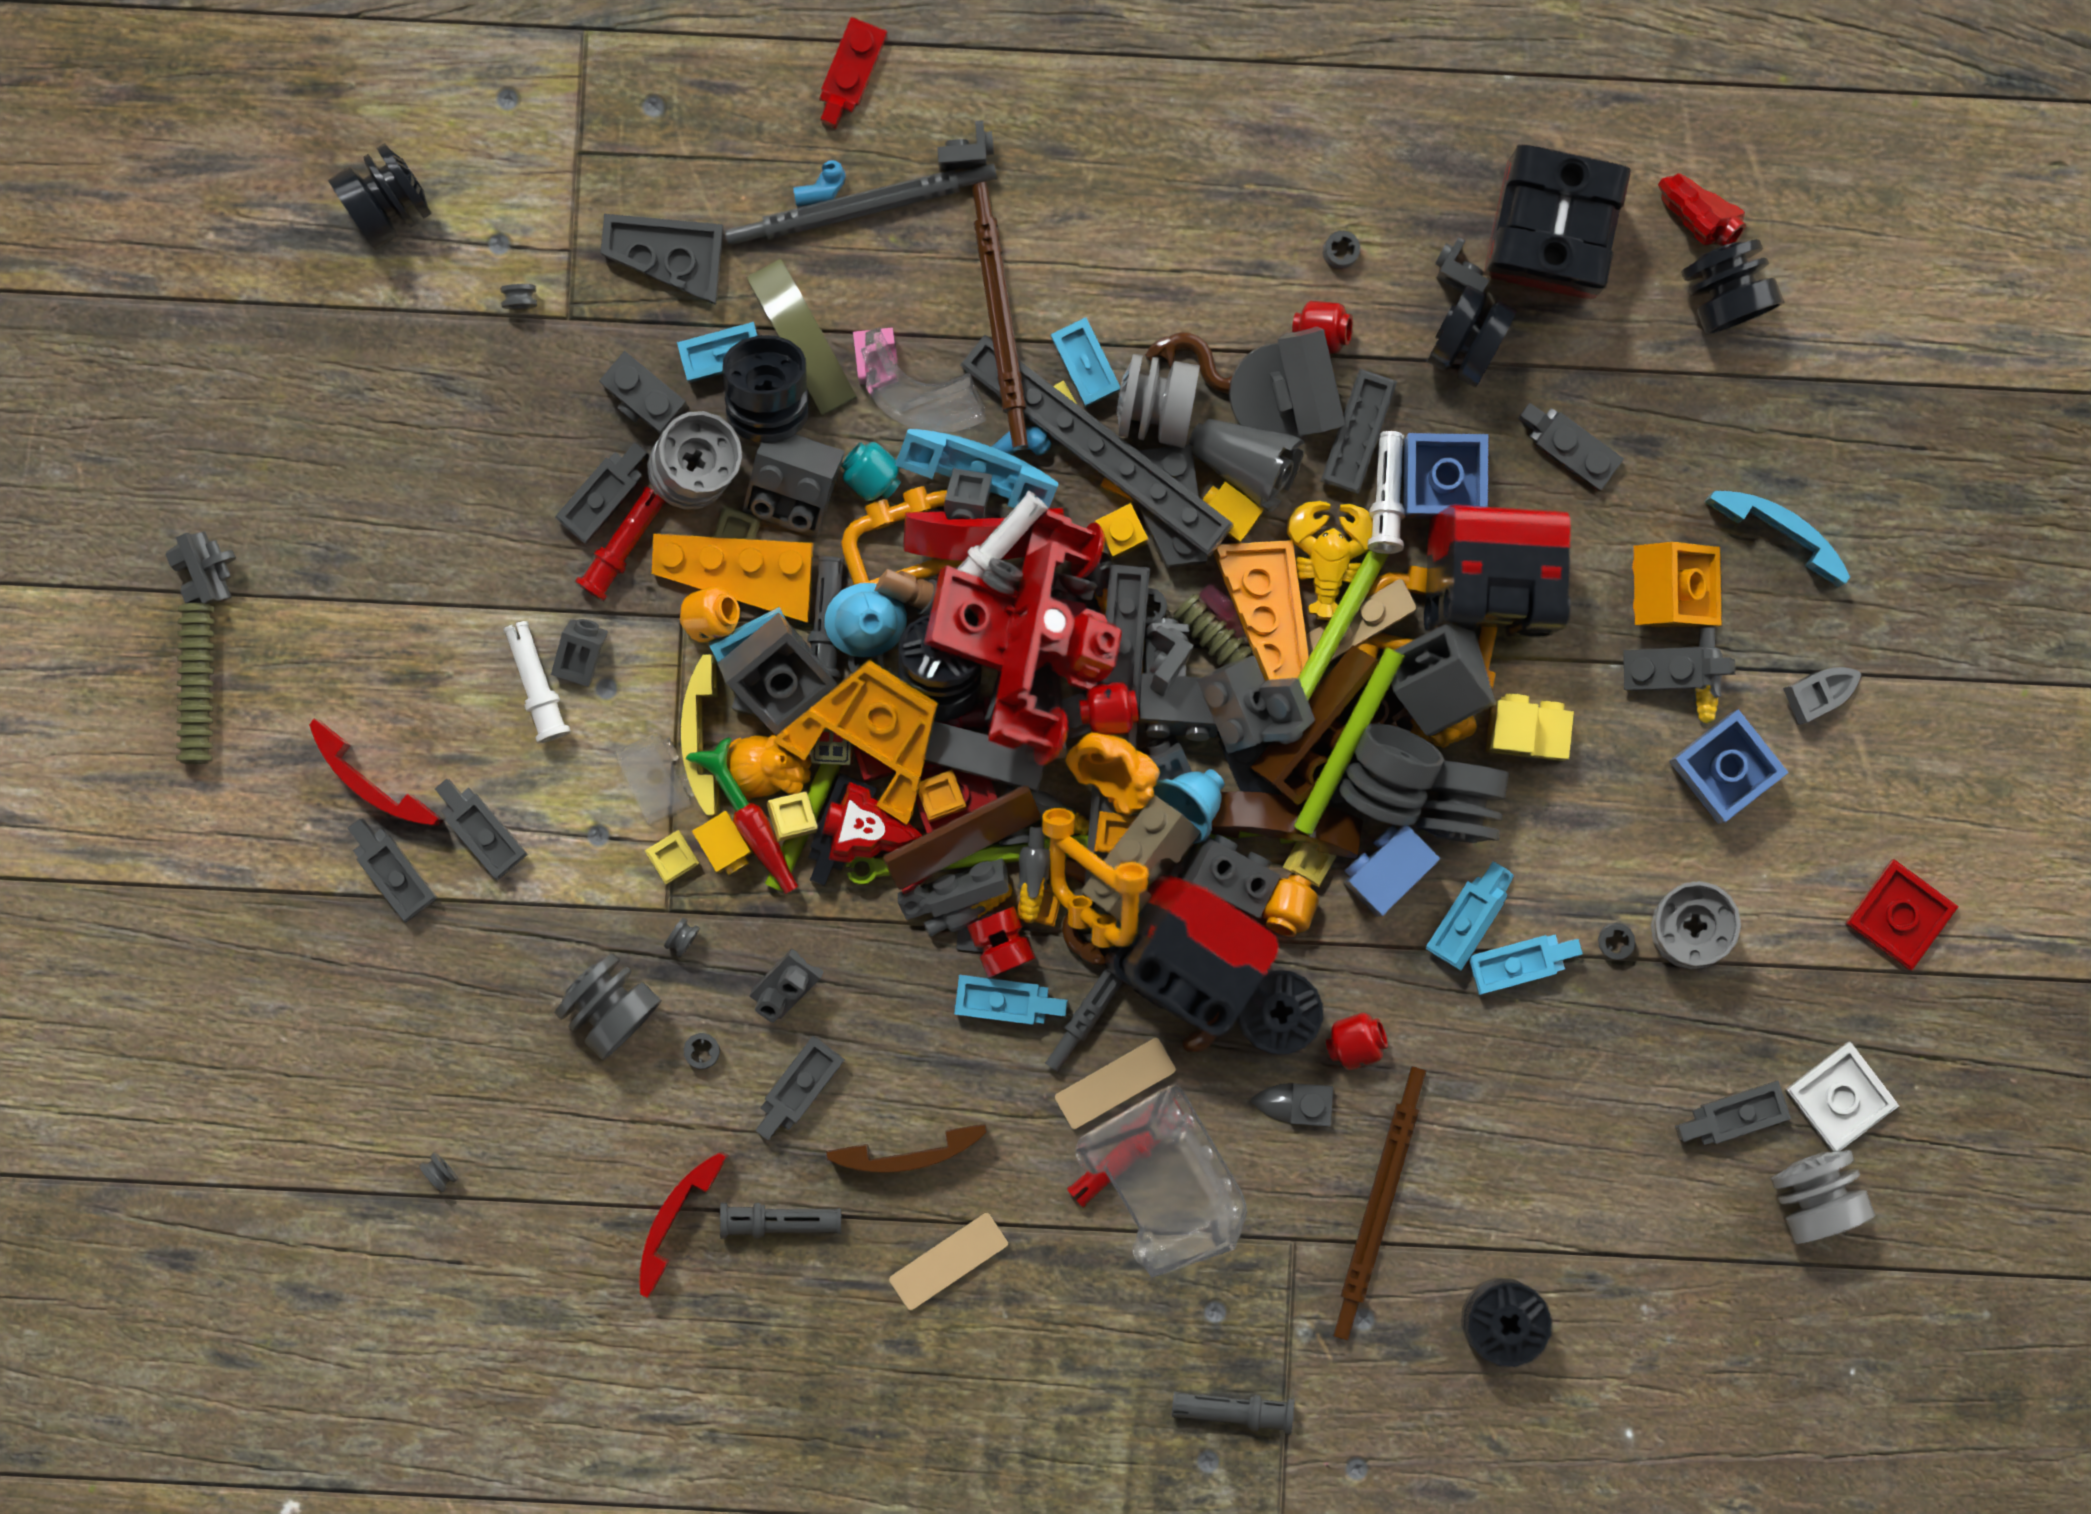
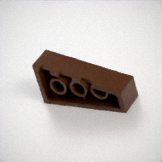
(1296, 766)

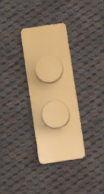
(1373, 617)
(1115, 1083)
(948, 1261)

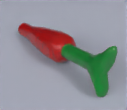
(748, 818)

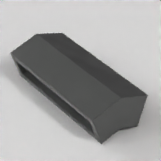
(1311, 381)

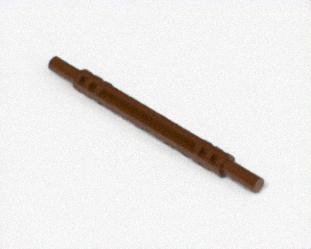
(1000, 316)
(1379, 1203)

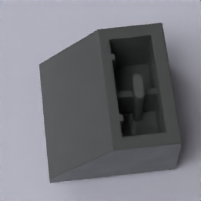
(793, 483)
(1443, 678)

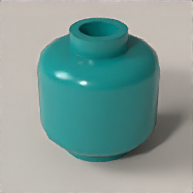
(871, 471)

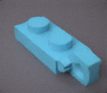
(1470, 916)
(1521, 962)
(1006, 1000)

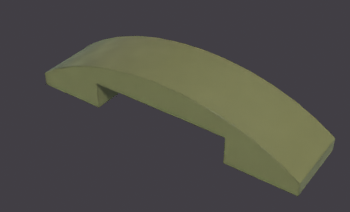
(796, 323)

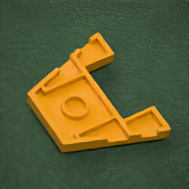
(881, 719)

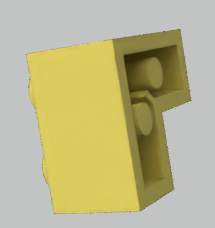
(1529, 731)

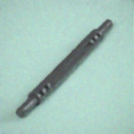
(860, 204)
(1096, 1001)

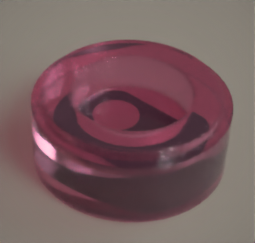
(1218, 602)

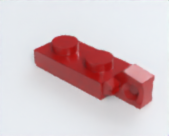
(851, 69)

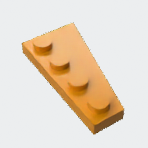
(751, 570)
(1268, 603)

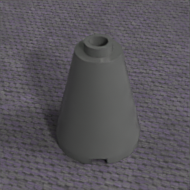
(1249, 458)

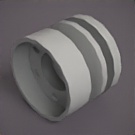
(1158, 400)
(706, 442)
(1713, 910)
(1822, 1196)

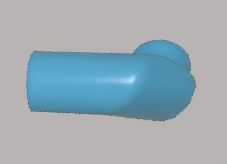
(825, 187)
(1036, 437)

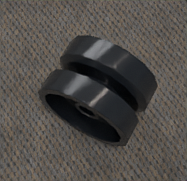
(1468, 334)

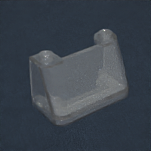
(1168, 1181)

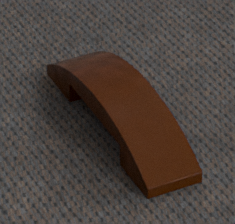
(1275, 816)
(858, 1156)

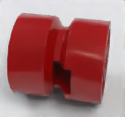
(1006, 955)

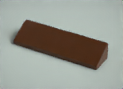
(962, 837)

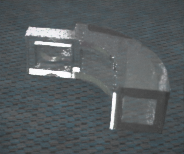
(915, 404)

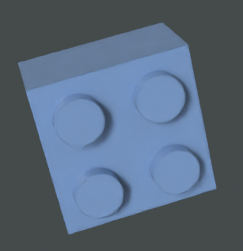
(1444, 472)
(1728, 766)
(1390, 870)

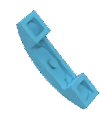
(933, 452)
(1824, 558)

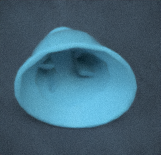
(864, 621)
(1195, 797)

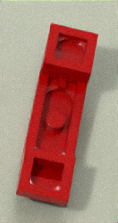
(936, 537)
(333, 749)
(652, 1263)

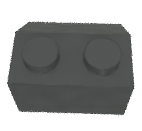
(776, 674)

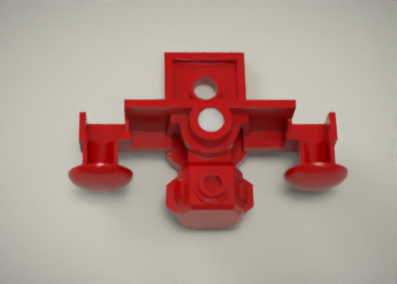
(1027, 630)

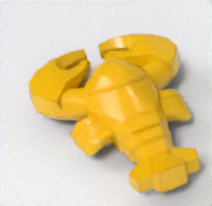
(1330, 552)

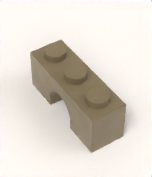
(1153, 836)

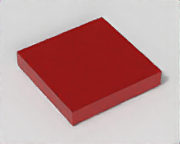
(1901, 914)

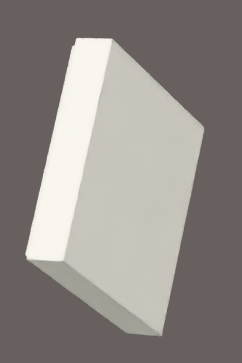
(1842, 1097)

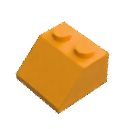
(1677, 585)

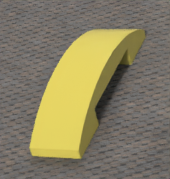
(701, 684)

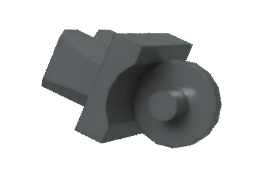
(205, 565)
(784, 986)

